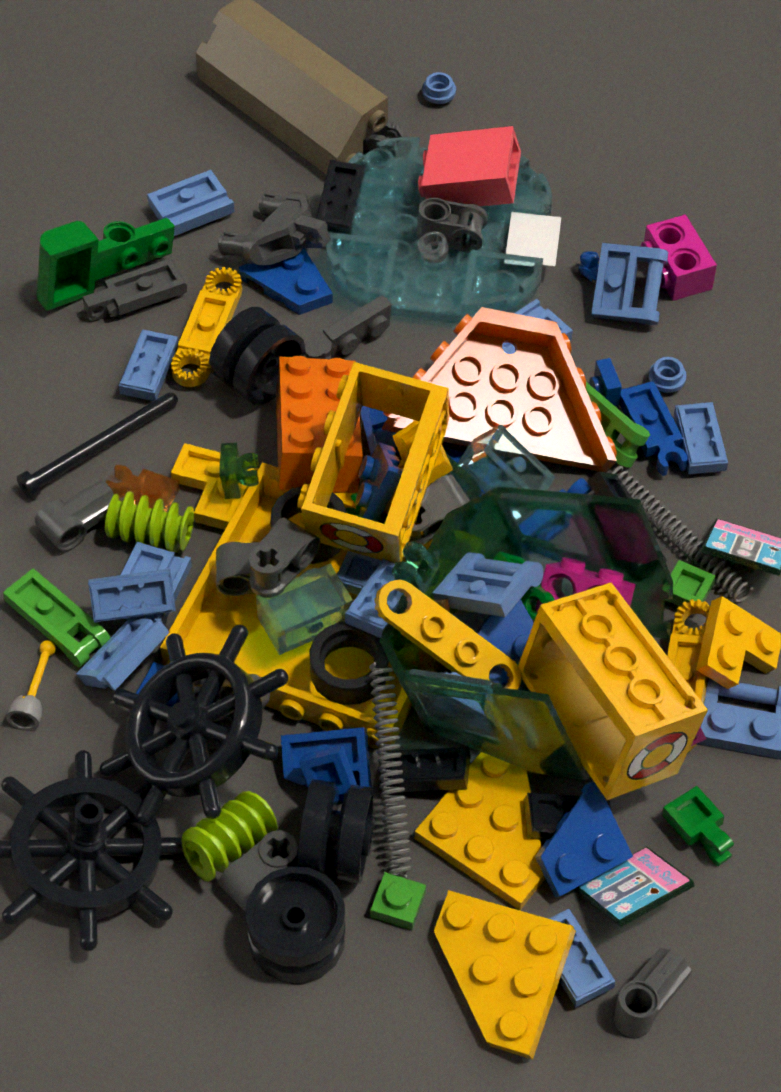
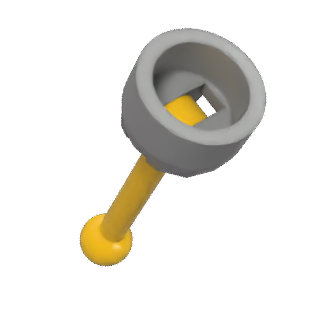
(26, 711)

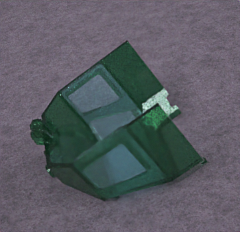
(542, 529)

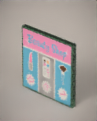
(744, 547)
(635, 887)

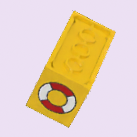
(393, 395)
(611, 689)

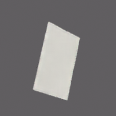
(534, 236)

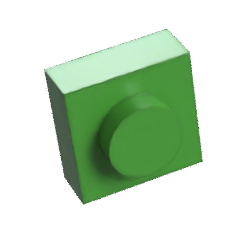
(690, 583)
(398, 901)

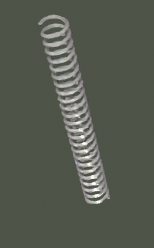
(638, 491)
(389, 781)

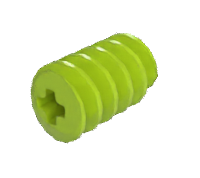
(149, 524)
(224, 839)

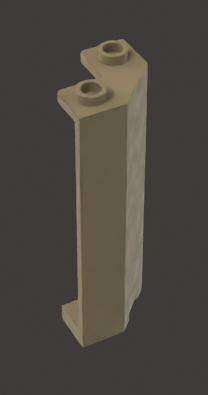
(289, 85)

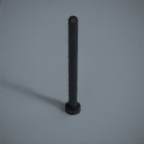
(31, 483)

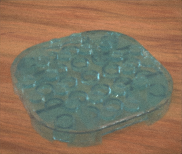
(384, 252)

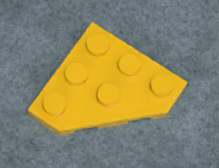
(486, 830)
(504, 967)

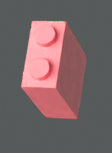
(472, 167)

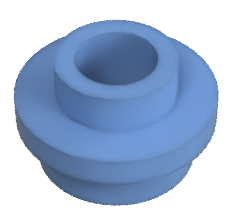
(438, 88)
(667, 374)

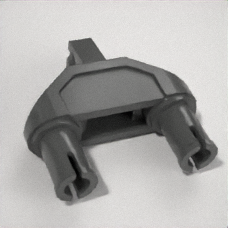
(281, 235)

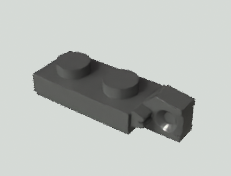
(135, 290)

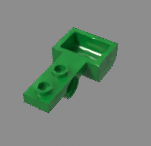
(75, 257)

